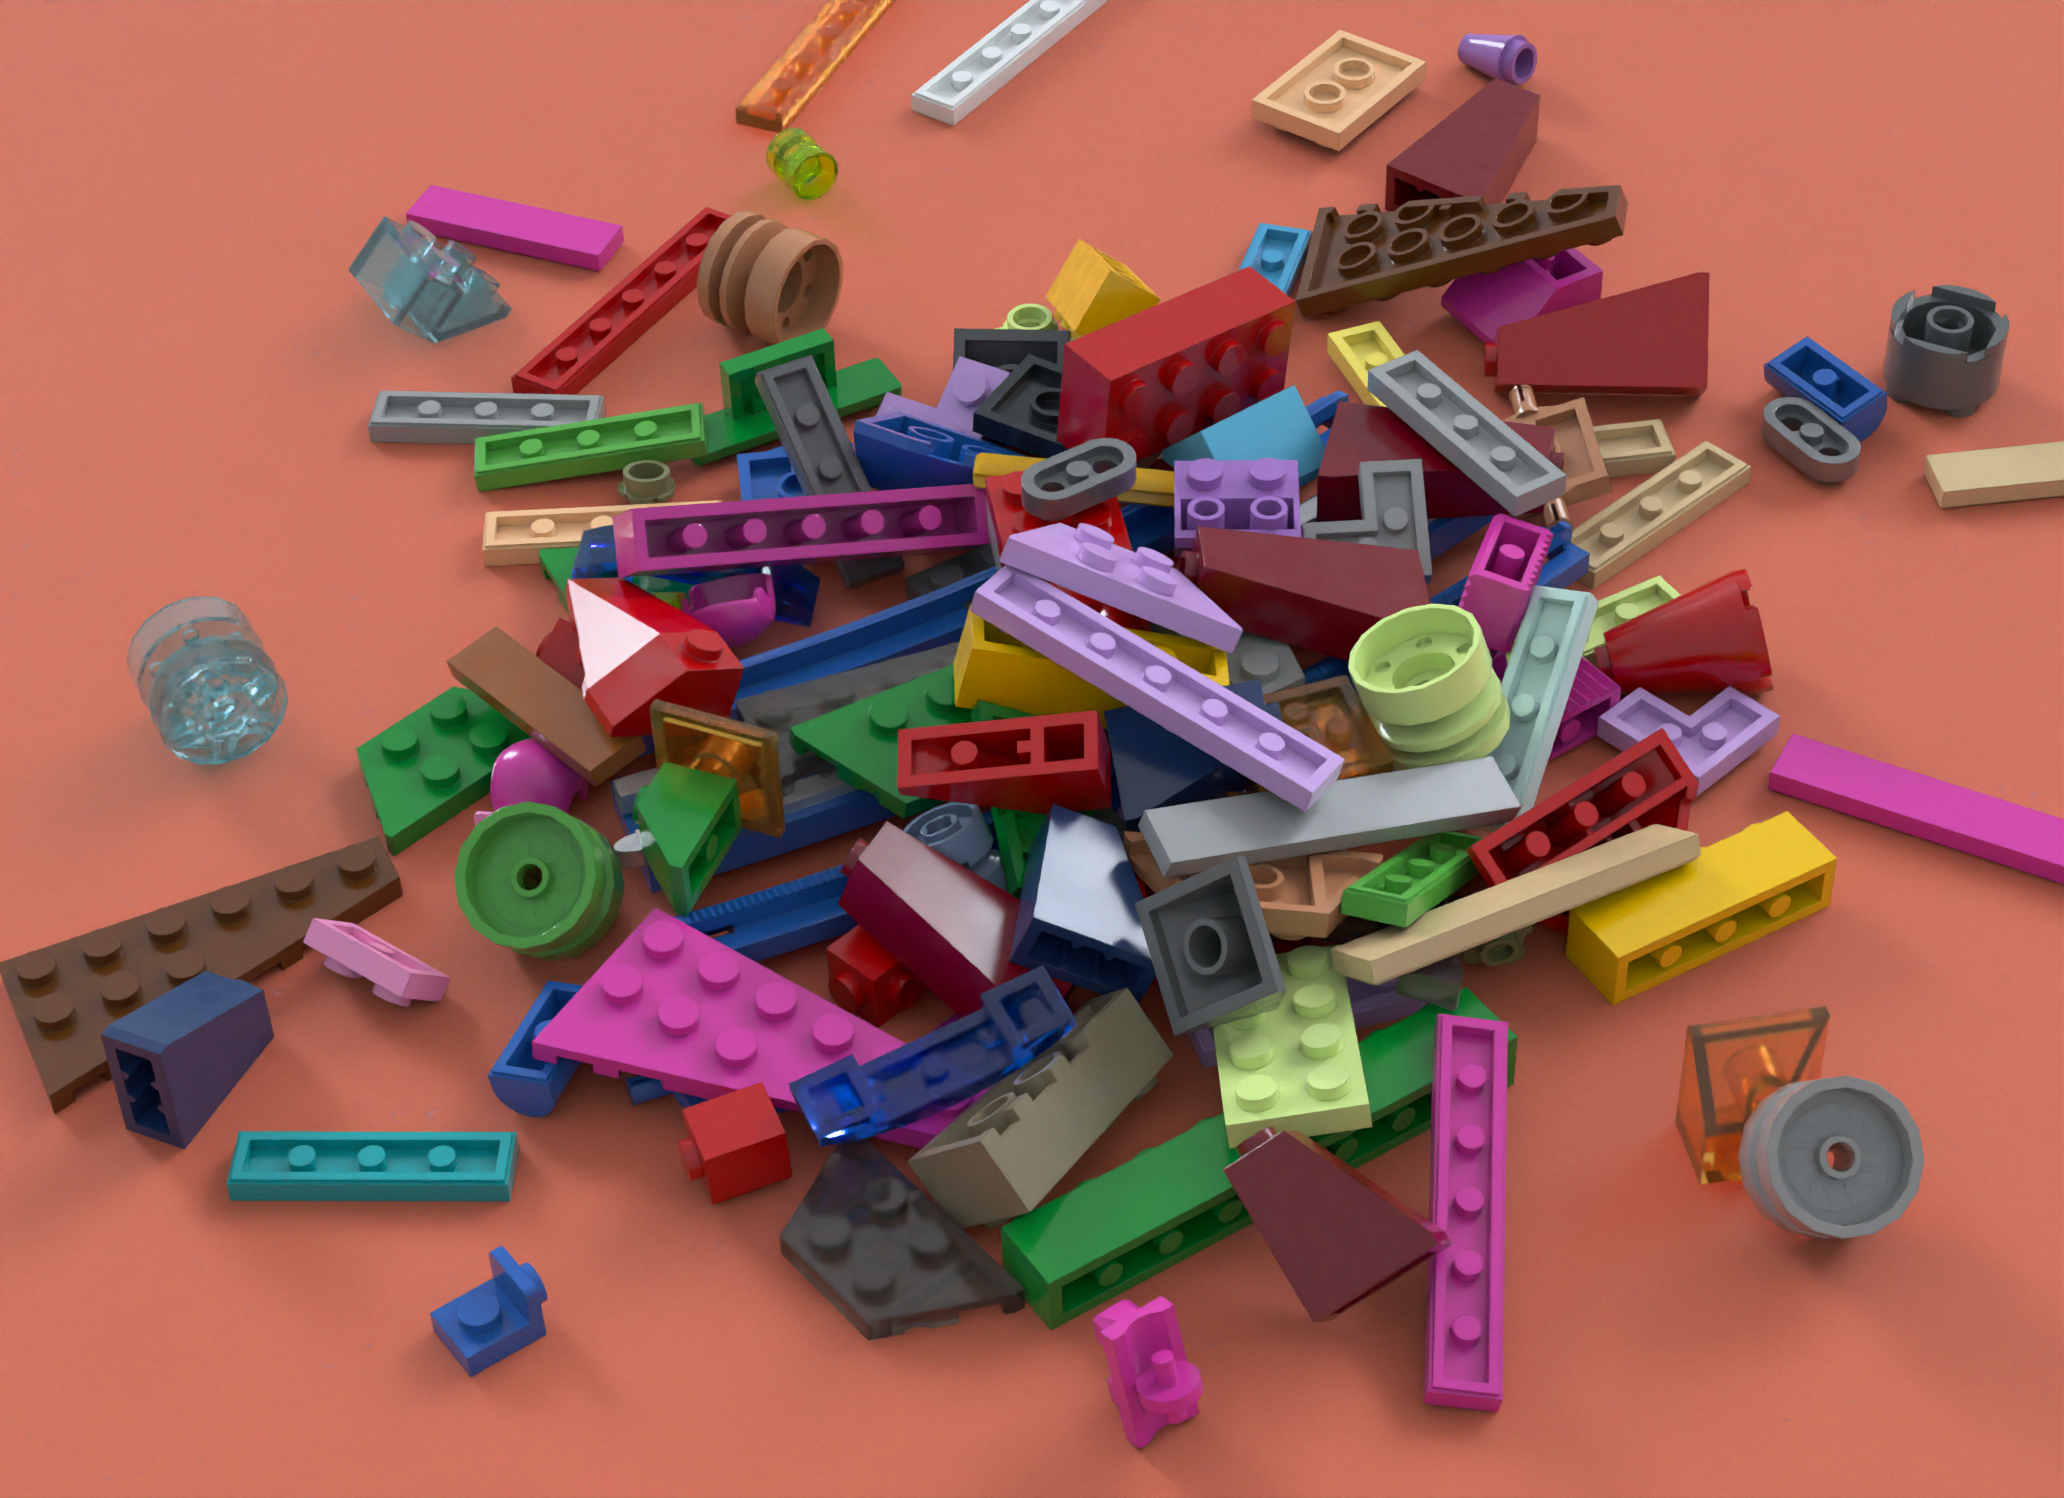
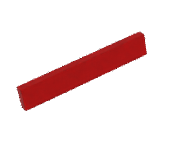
(621, 314)

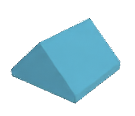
(1268, 429)

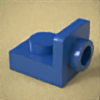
(494, 1316)

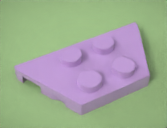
(1126, 580)

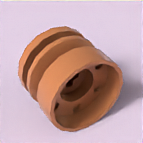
(769, 278)

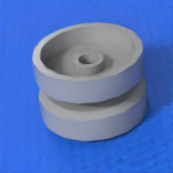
(1872, 1147)

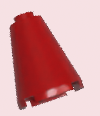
(1692, 643)

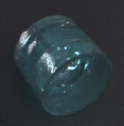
(206, 680)

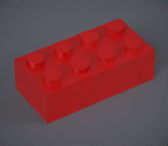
(1177, 365)

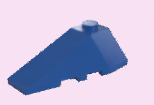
(916, 453)

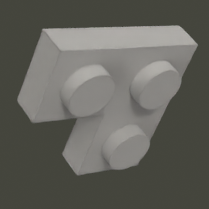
(1390, 510)

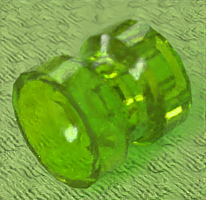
(801, 163)

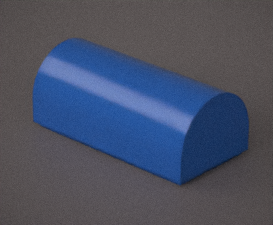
(1829, 383)
(528, 1083)

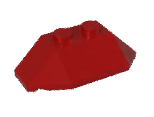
(1620, 797)

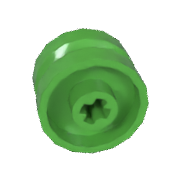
(539, 881)

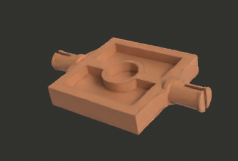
(1578, 442)

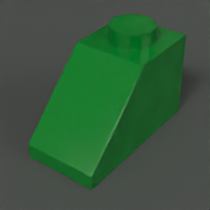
(686, 829)

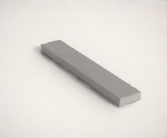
(1346, 816)

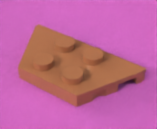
(1295, 893)

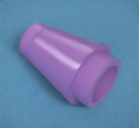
(1499, 56)

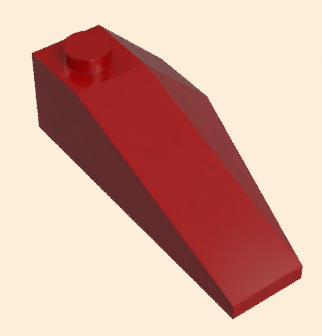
(645, 651)

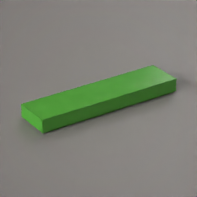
(589, 446)
(1412, 880)

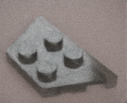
(889, 1249)

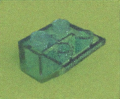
(425, 283)

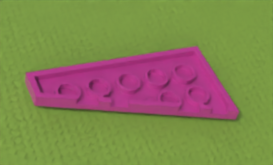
(712, 1023)

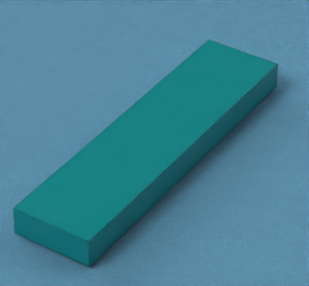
(373, 1166)

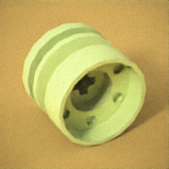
(1430, 686)

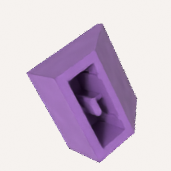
(1235, 496)

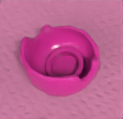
(734, 606)
(534, 775)

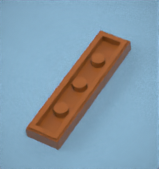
(542, 705)

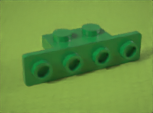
(745, 419)

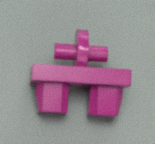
(1147, 1367)

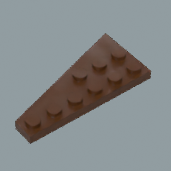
(1446, 239)
(238, 932)

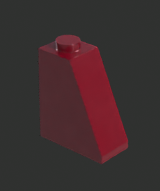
(1328, 1222)

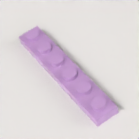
(1158, 686)

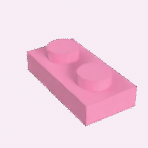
(360, 953)

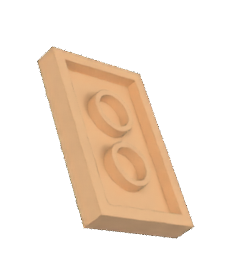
(1338, 90)

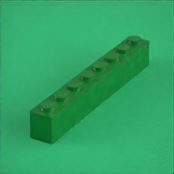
(1179, 1199)

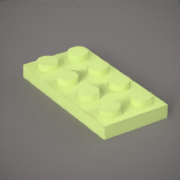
(1297, 1062)

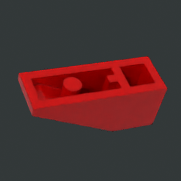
(1010, 763)

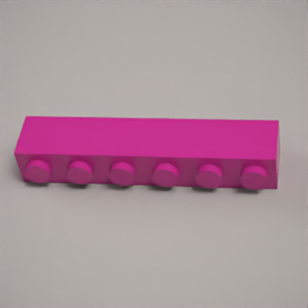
(799, 530)

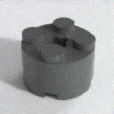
(1945, 350)

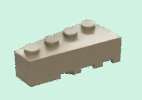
(1044, 1116)

